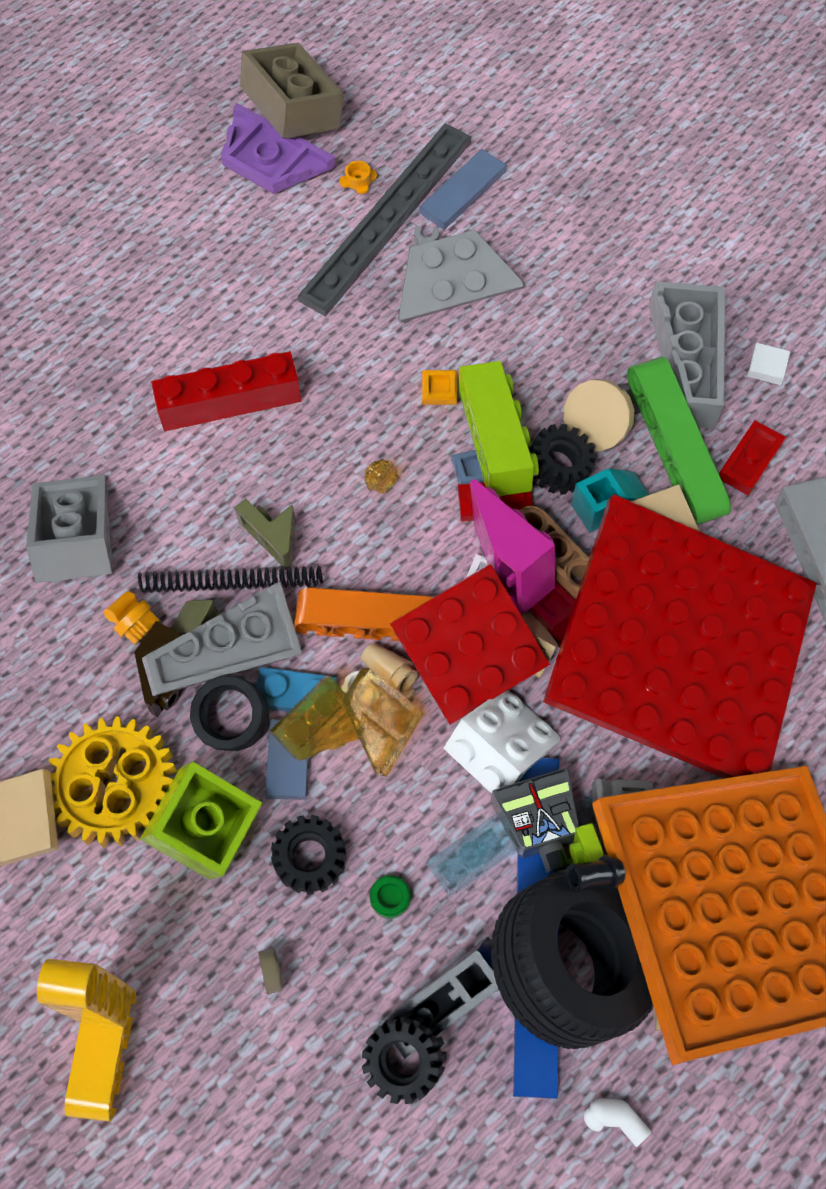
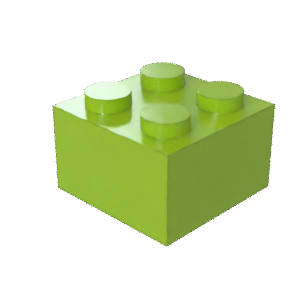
(201, 821)

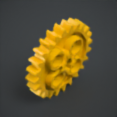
(76, 772)

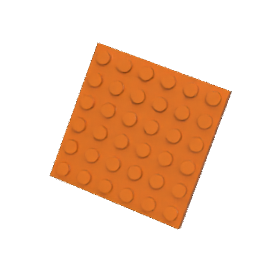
(725, 906)

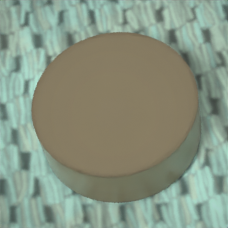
(270, 971)

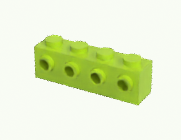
(496, 428)

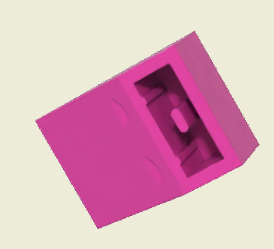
(513, 548)

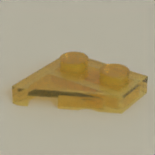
(380, 719)
(316, 722)

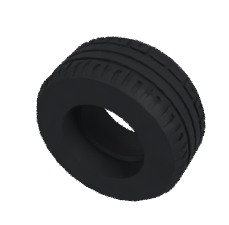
(536, 980)

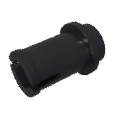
(604, 873)

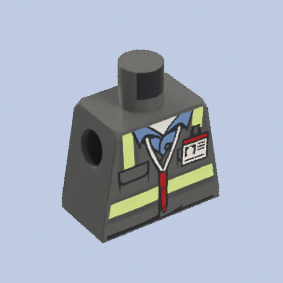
(539, 817)

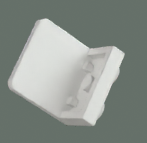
(500, 741)

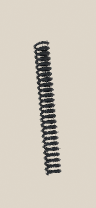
(229, 578)

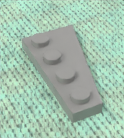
(230, 643)

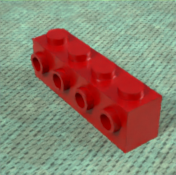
(226, 391)

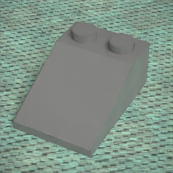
(69, 529)

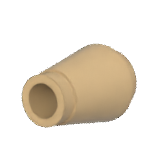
(390, 667)

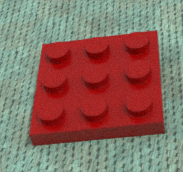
(469, 644)

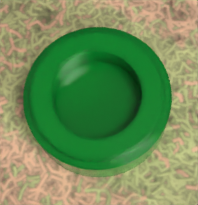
(390, 897)

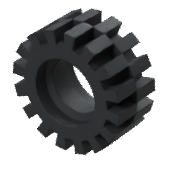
(571, 446)
(301, 831)
(382, 1073)

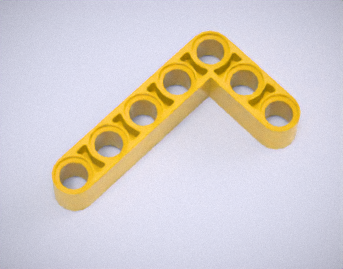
(103, 1009)

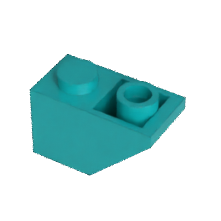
(594, 492)

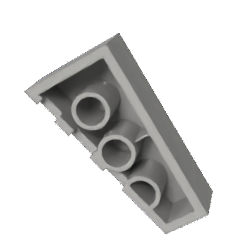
(692, 339)

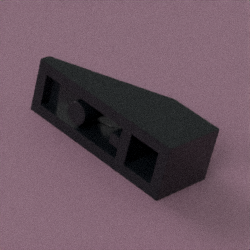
(451, 992)

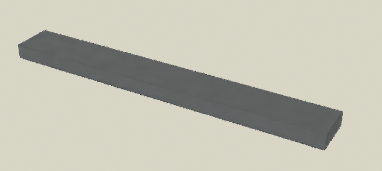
(384, 220)

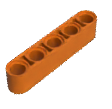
(351, 612)

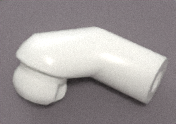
(616, 1114)

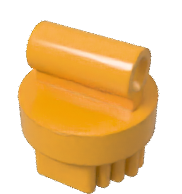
(130, 617)

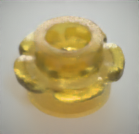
(380, 476)

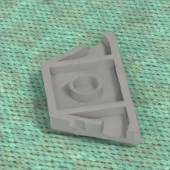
(452, 275)

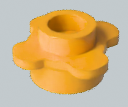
(354, 170)

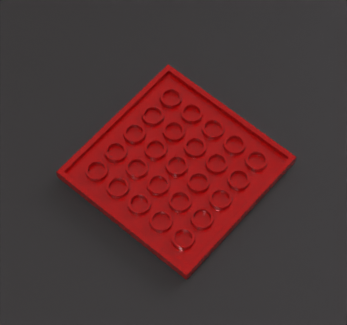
(682, 642)

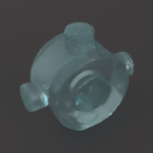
(585, 811)

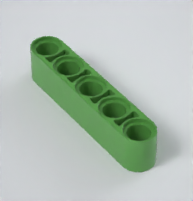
(678, 439)

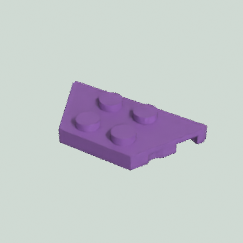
(266, 158)

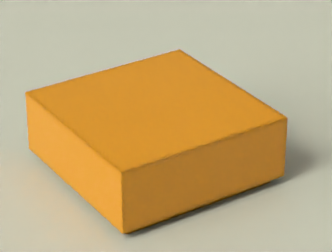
(439, 387)

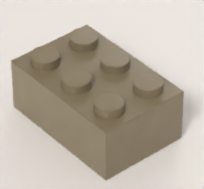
(291, 90)

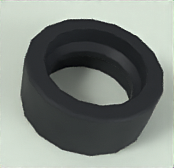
(203, 699)

